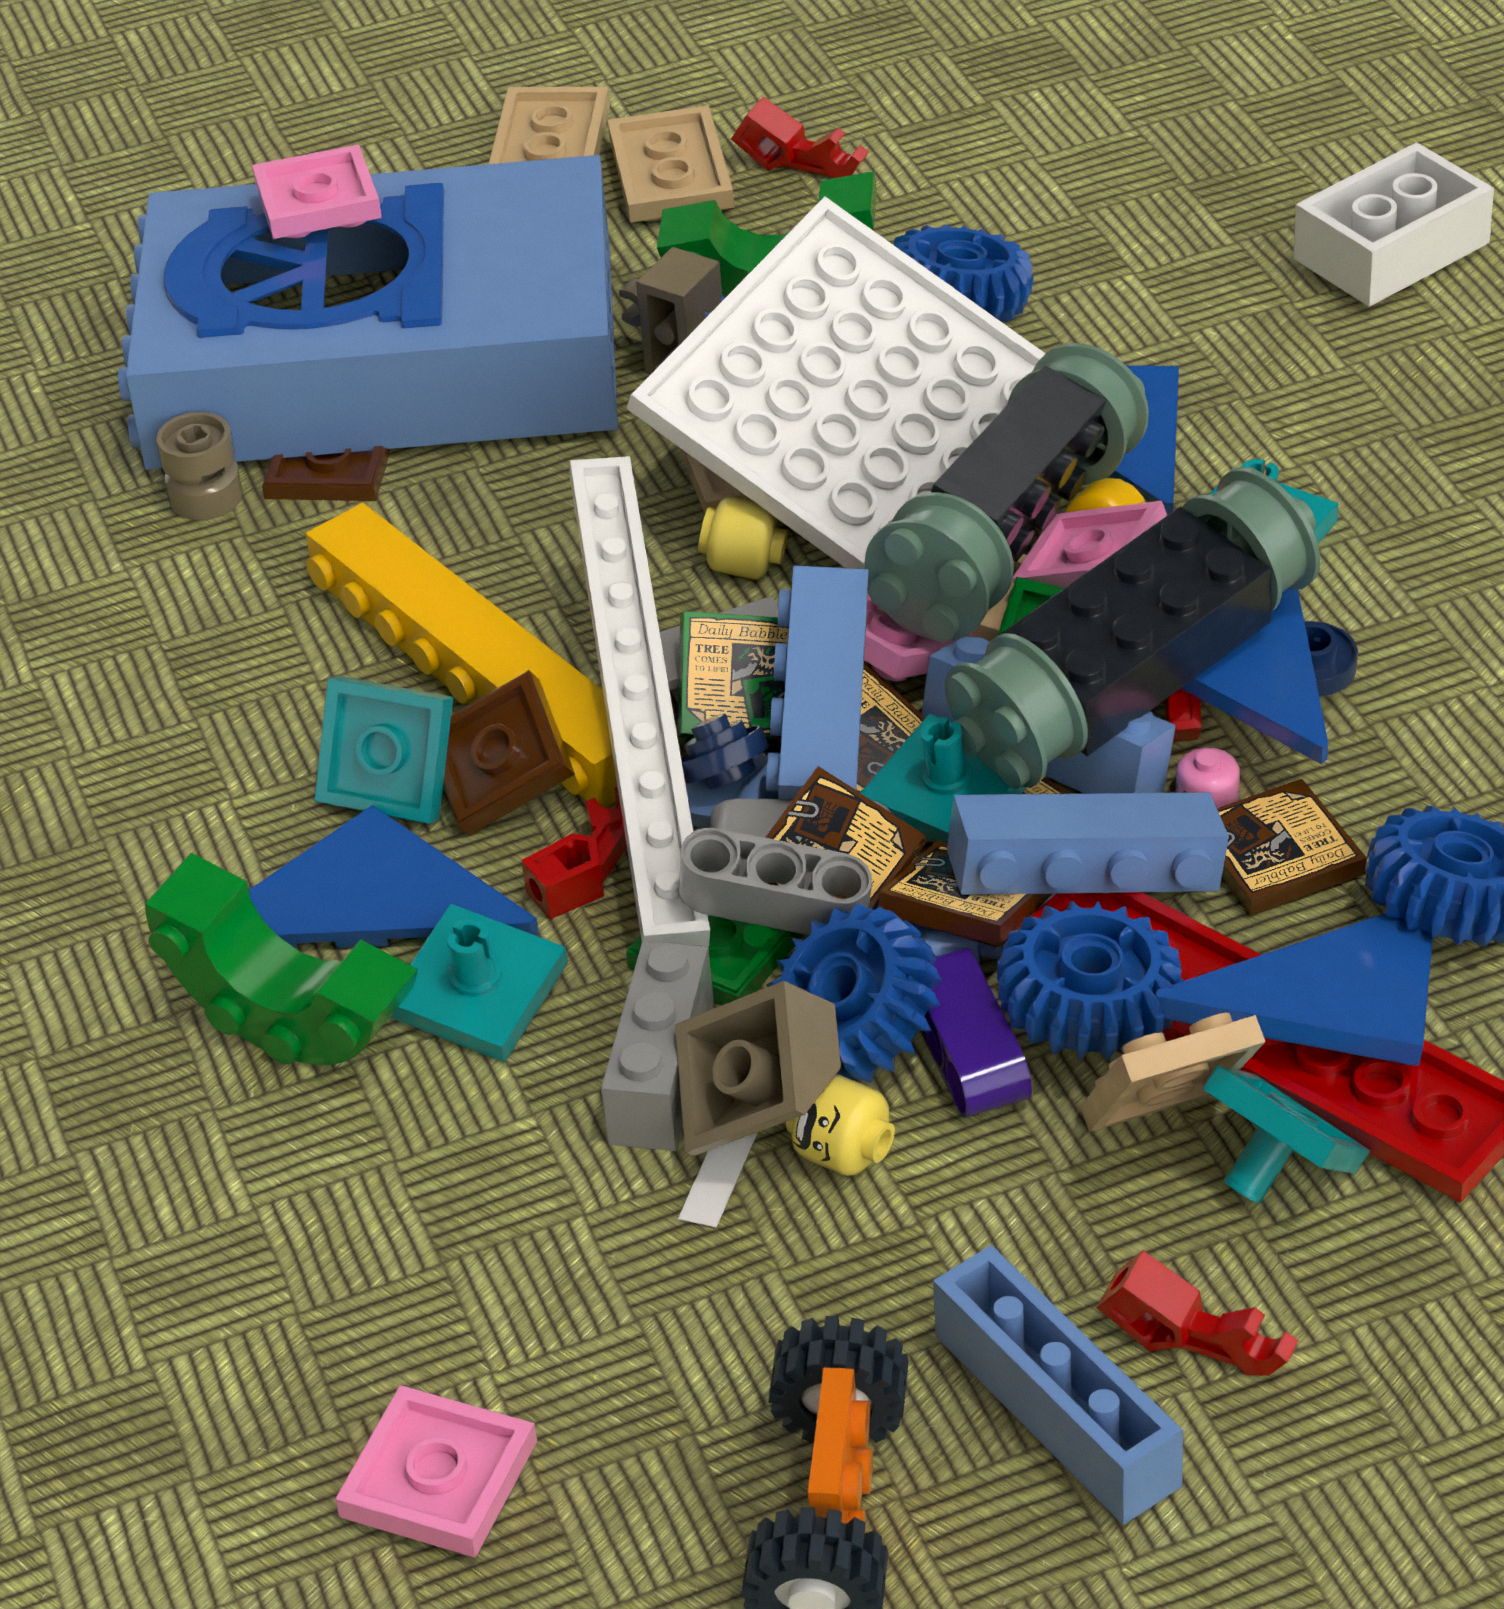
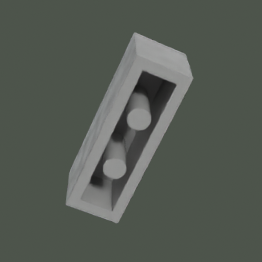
(642, 1071)

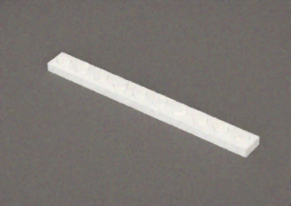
(636, 697)

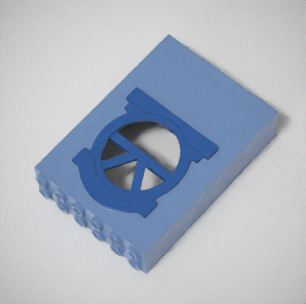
(476, 340)

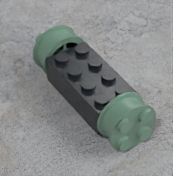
(956, 547)
(1134, 628)

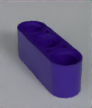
(974, 1040)

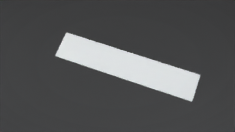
(716, 1182)

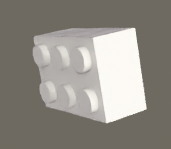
(1393, 223)

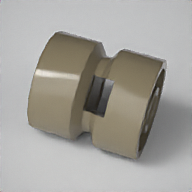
(199, 465)

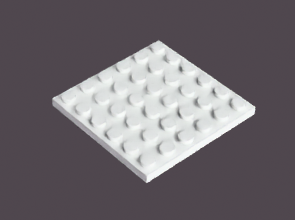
(835, 382)

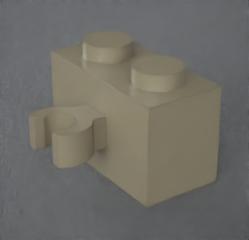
(671, 302)

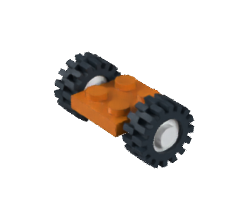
(841, 1392)

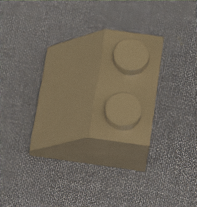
(754, 1064)

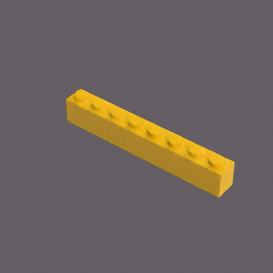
(457, 633)

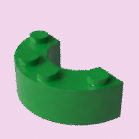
(708, 233)
(261, 983)

